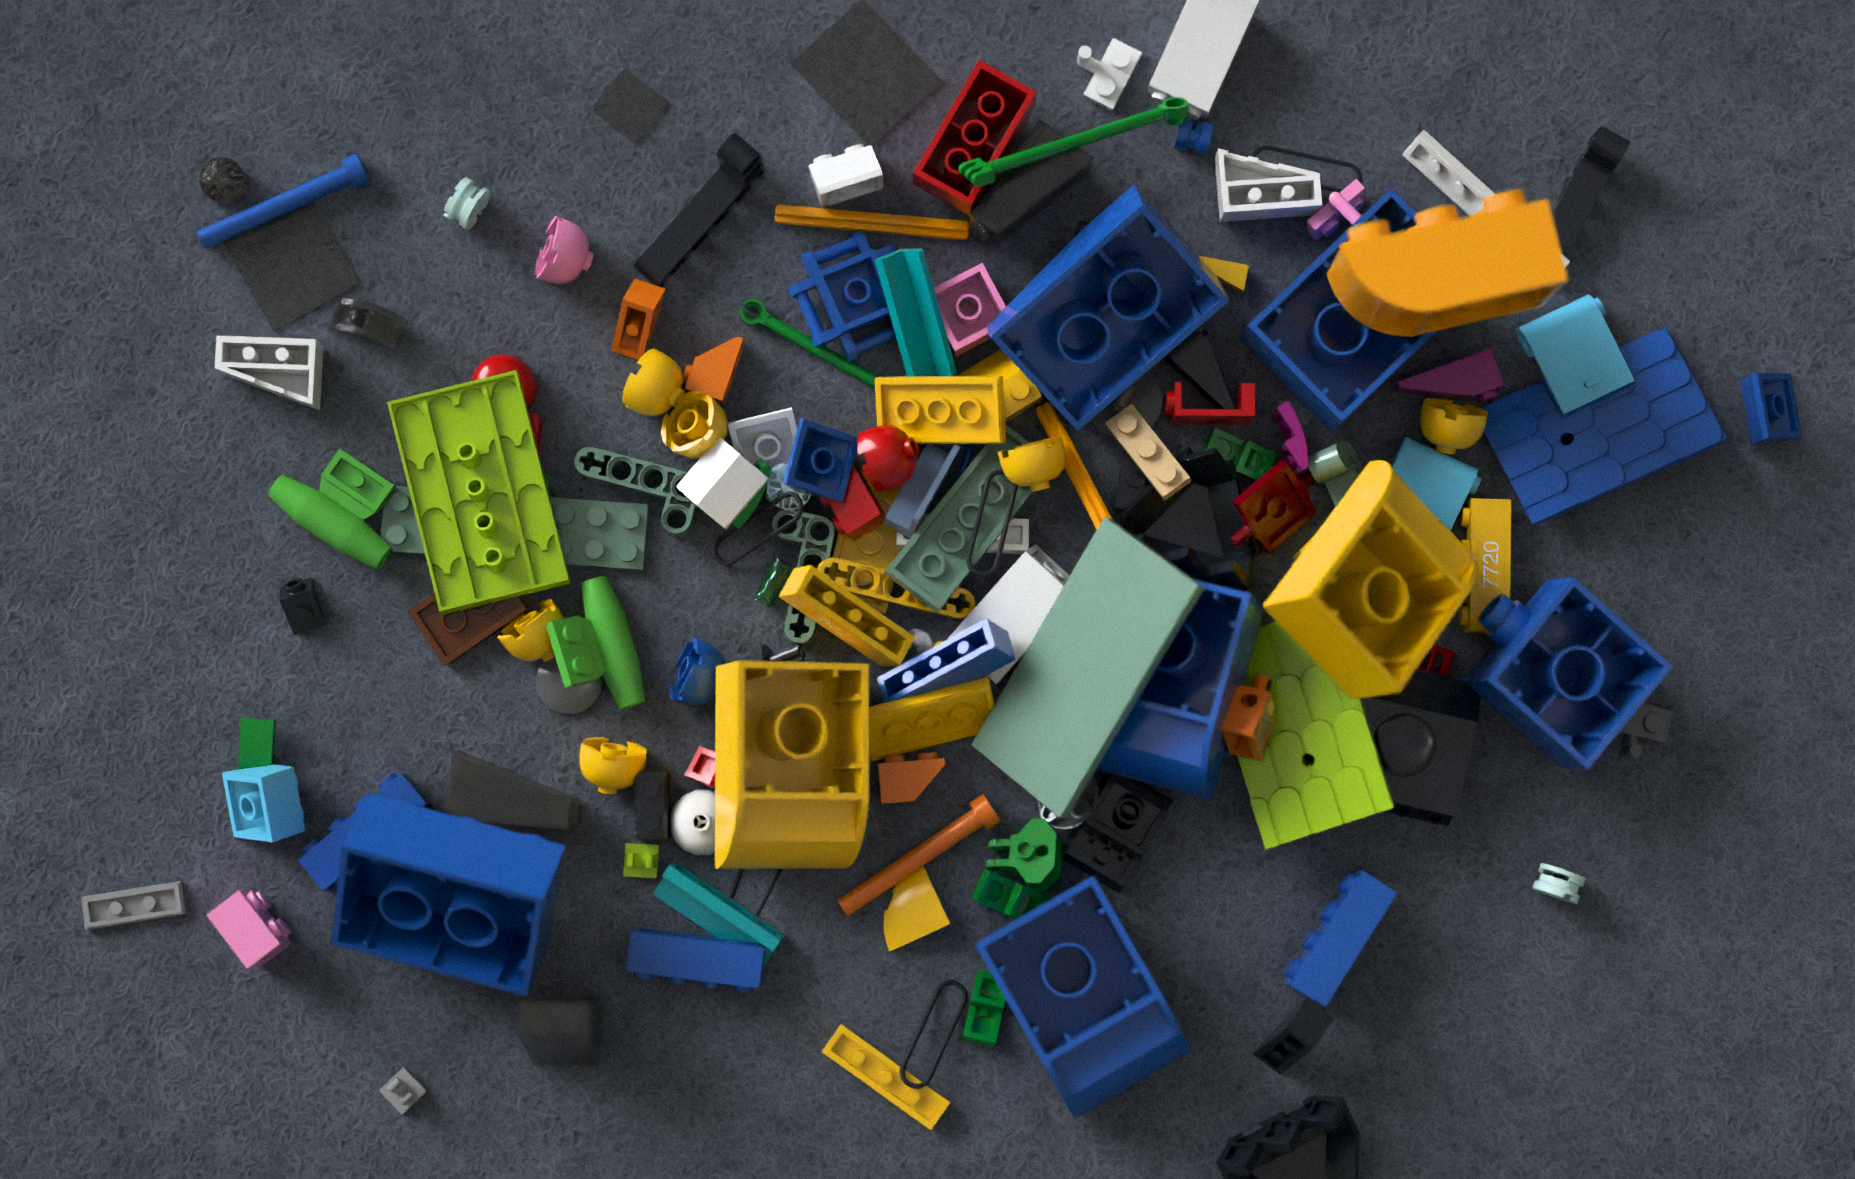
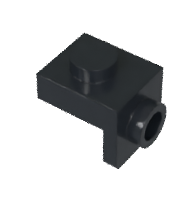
(301, 605)

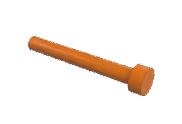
(922, 854)

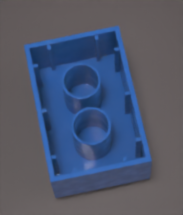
(1320, 347)
(446, 894)

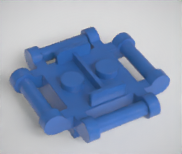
(849, 294)

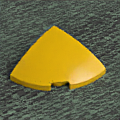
(913, 911)

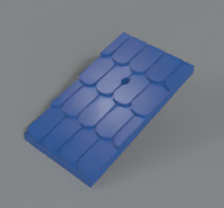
(1616, 437)

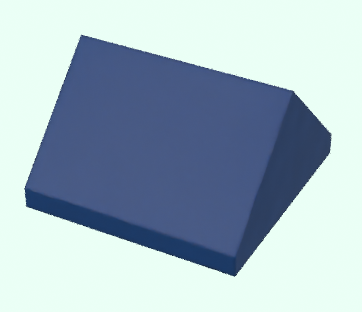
(1770, 407)
(820, 461)

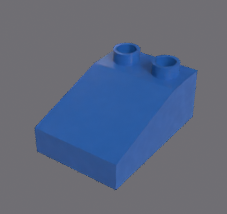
(1107, 308)

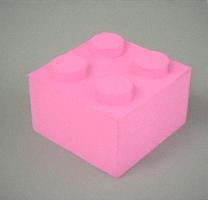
(968, 307)
(250, 928)

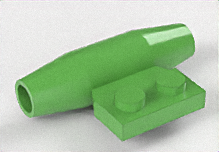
(338, 509)
(599, 645)

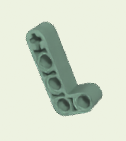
(1335, 467)
(637, 483)
(809, 548)

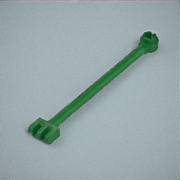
(980, 173)
(804, 341)

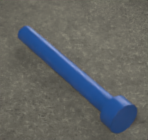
(351, 173)

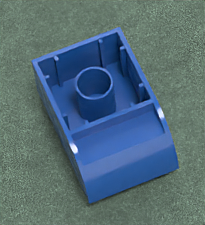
(1177, 720)
(1083, 996)

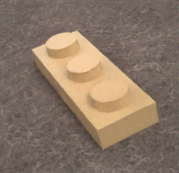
(1148, 452)

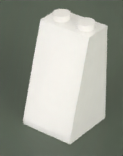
(1201, 52)
(1020, 602)

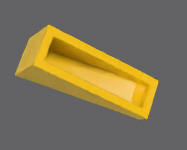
(1228, 272)

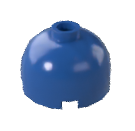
(696, 673)

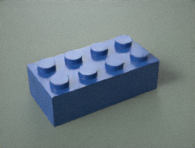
(1340, 936)

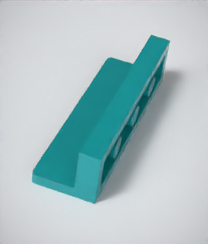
(915, 313)
(714, 909)

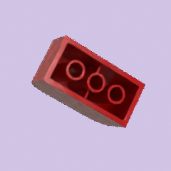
(979, 125)

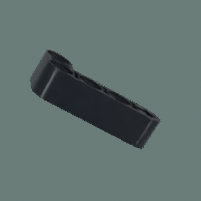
(1589, 178)

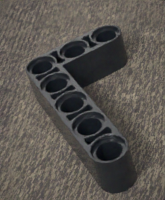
(708, 207)

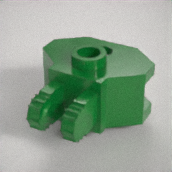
(1033, 854)

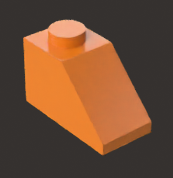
(637, 318)
(714, 370)

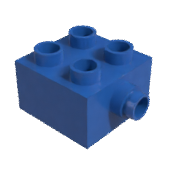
(1564, 670)

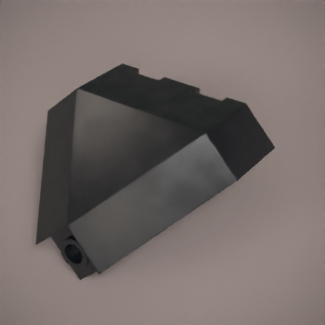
(1196, 522)
(1304, 1144)

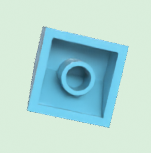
(264, 802)

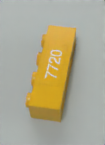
(1490, 543)
(846, 616)

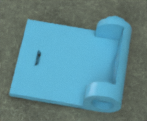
(1575, 348)
(1436, 478)

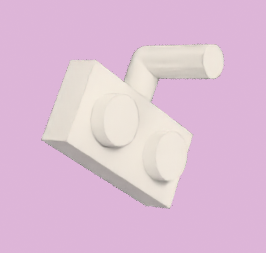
(1110, 74)

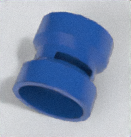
(1194, 136)

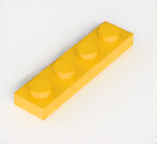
(884, 1076)

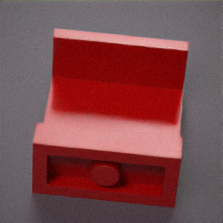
(1241, 415)

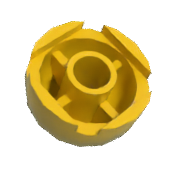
(655, 386)
(1451, 424)
(694, 425)
(1034, 463)
(528, 636)
(611, 764)

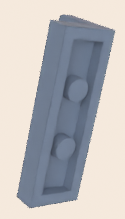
(920, 491)

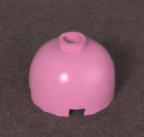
(563, 253)

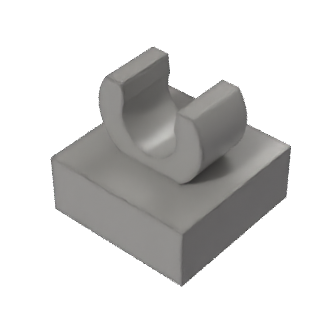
(403, 1090)

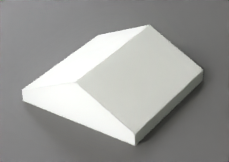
(765, 436)
(722, 483)

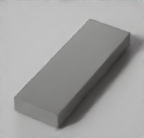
(133, 905)

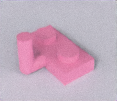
(1340, 205)

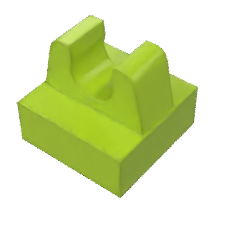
(641, 860)

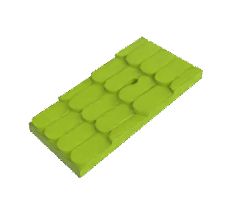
(471, 465)
(1315, 718)

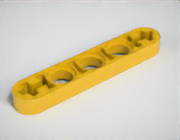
(879, 589)

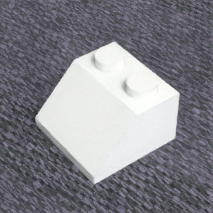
(846, 175)

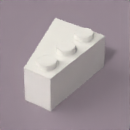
(1263, 189)
(274, 364)

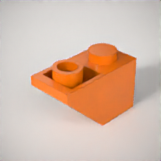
(906, 780)

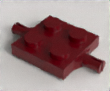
(1274, 507)

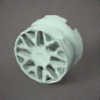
(466, 203)
(776, 487)
(1556, 886)

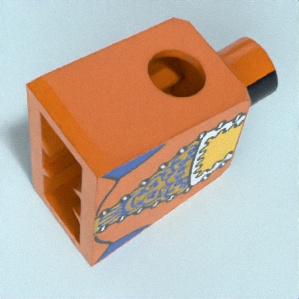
(1250, 719)

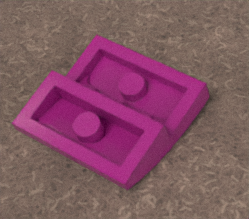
(1295, 448)

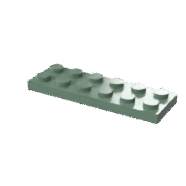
(936, 555)

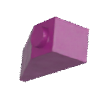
(1460, 380)

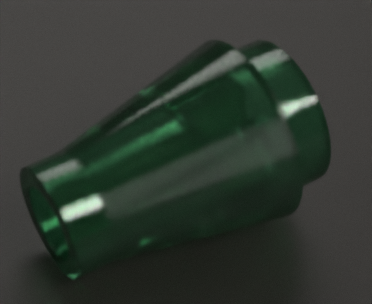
(773, 581)

